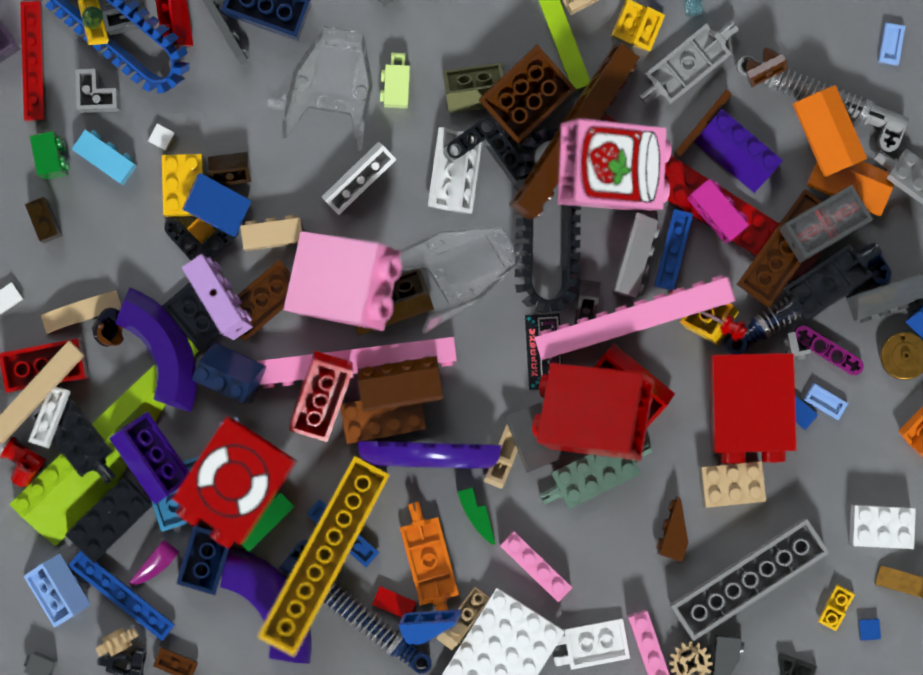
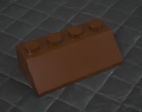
(400, 383)

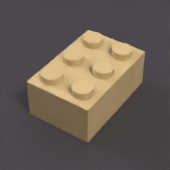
(732, 484)

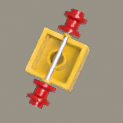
(715, 323)

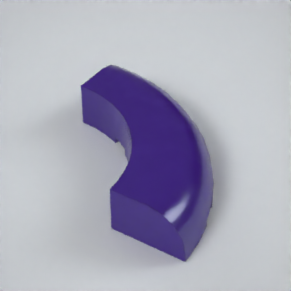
(429, 454)
(261, 586)

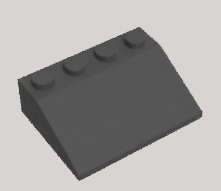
(885, 298)

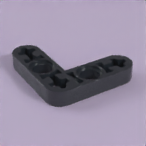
(204, 247)

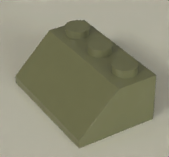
(468, 84)

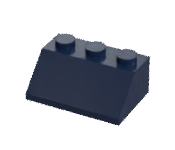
(229, 373)
(202, 562)

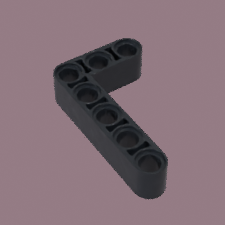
(487, 139)

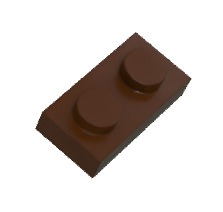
(174, 663)

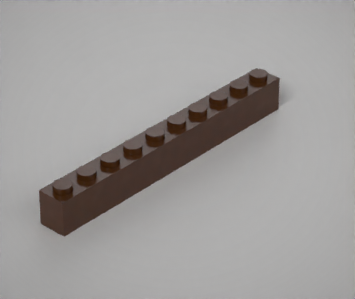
(590, 106)

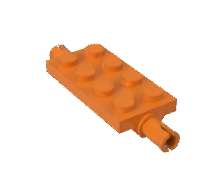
(428, 559)

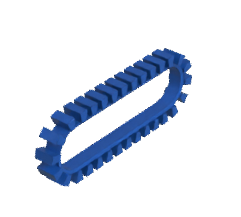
(153, 81)

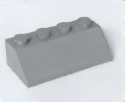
(635, 256)

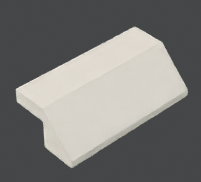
(454, 181)

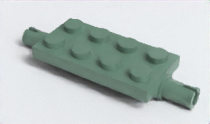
(590, 477)

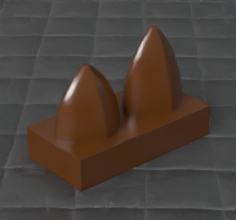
(772, 66)

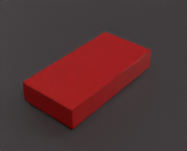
(393, 602)

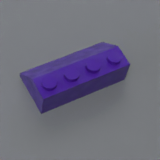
(738, 151)
(150, 457)

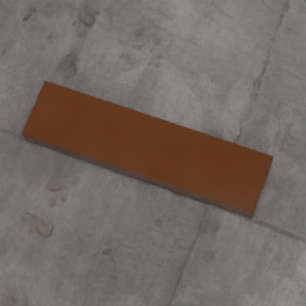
(703, 123)

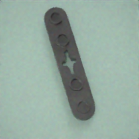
(231, 36)

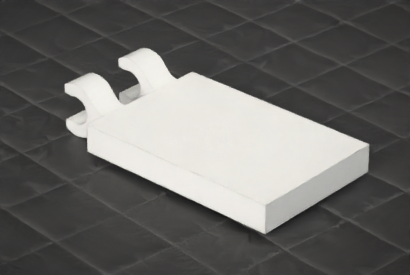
(594, 644)

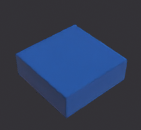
(869, 629)

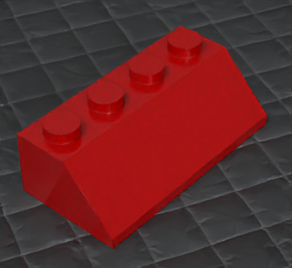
(617, 359)

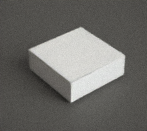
(161, 137)

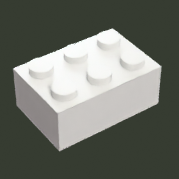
(882, 526)

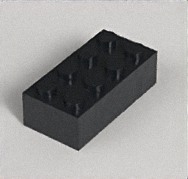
(109, 519)

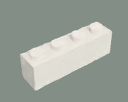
(358, 178)

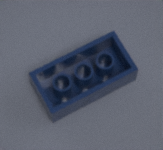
(276, 16)

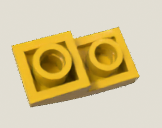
(836, 607)

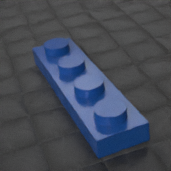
(673, 250)
(361, 549)

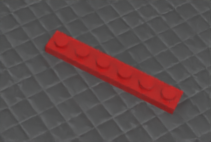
(32, 61)

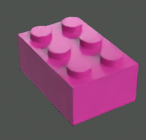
(718, 211)

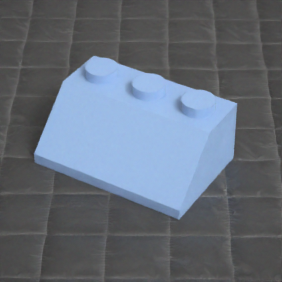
(57, 590)

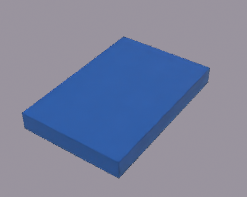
(216, 204)

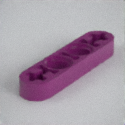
(827, 352)

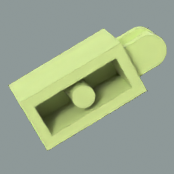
(396, 83)

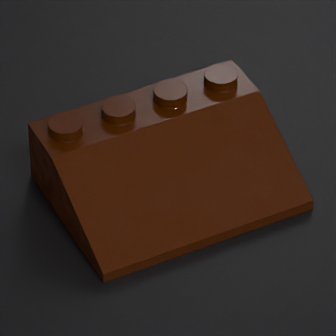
(526, 94)

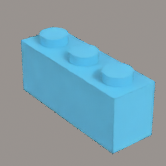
(104, 156)

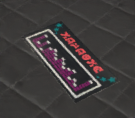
(536, 366)

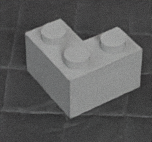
(90, 96)

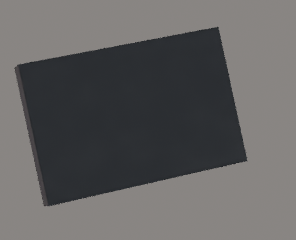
(192, 317)

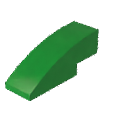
(477, 514)
(273, 515)

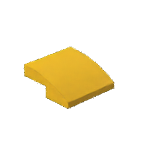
(638, 25)

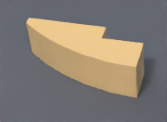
(498, 473)

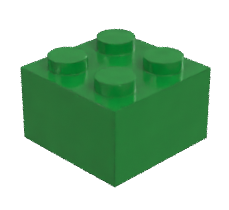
(49, 155)

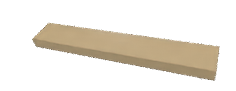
(38, 389)

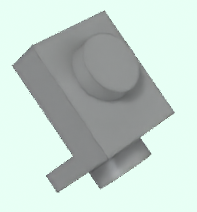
(790, 343)

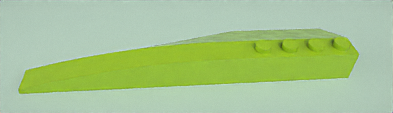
(59, 493)

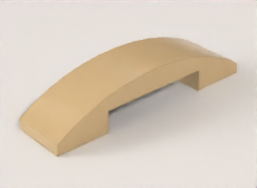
(79, 311)

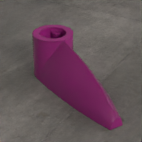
(156, 563)

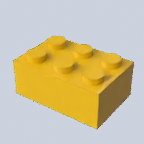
(177, 180)

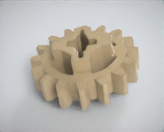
(116, 641)
(694, 651)

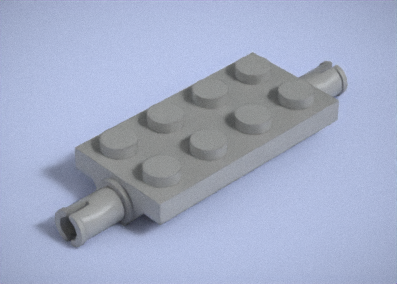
(688, 63)
(904, 172)

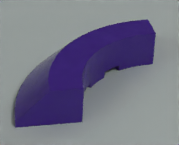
(167, 348)

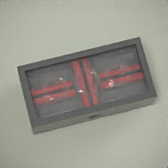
(825, 223)

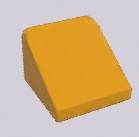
(201, 230)

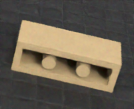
(271, 233)

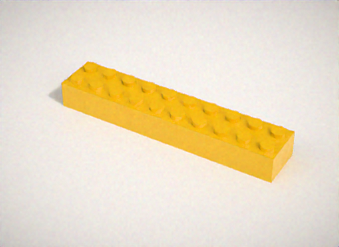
(323, 556)

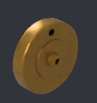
(902, 355)

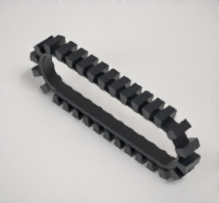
(554, 303)

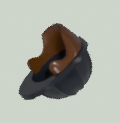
(105, 328)

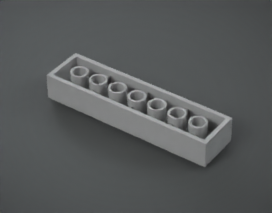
(749, 579)

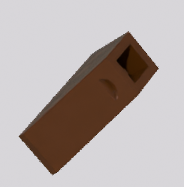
(675, 535)

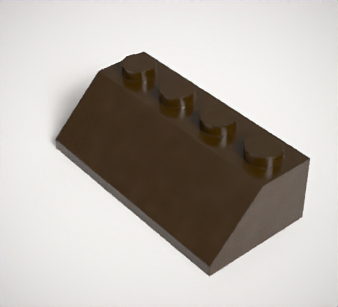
(408, 299)

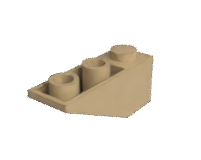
(470, 610)

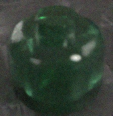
(92, 17)

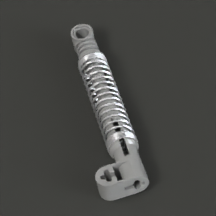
(890, 120)

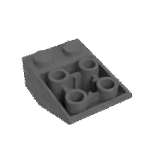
(114, 20)

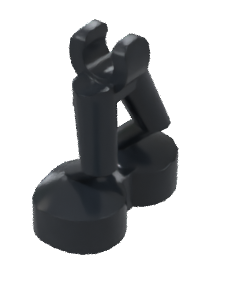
(137, 661)

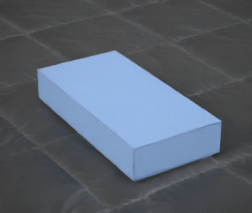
(891, 43)
(825, 401)

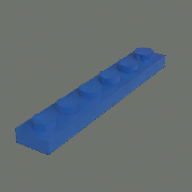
(122, 595)

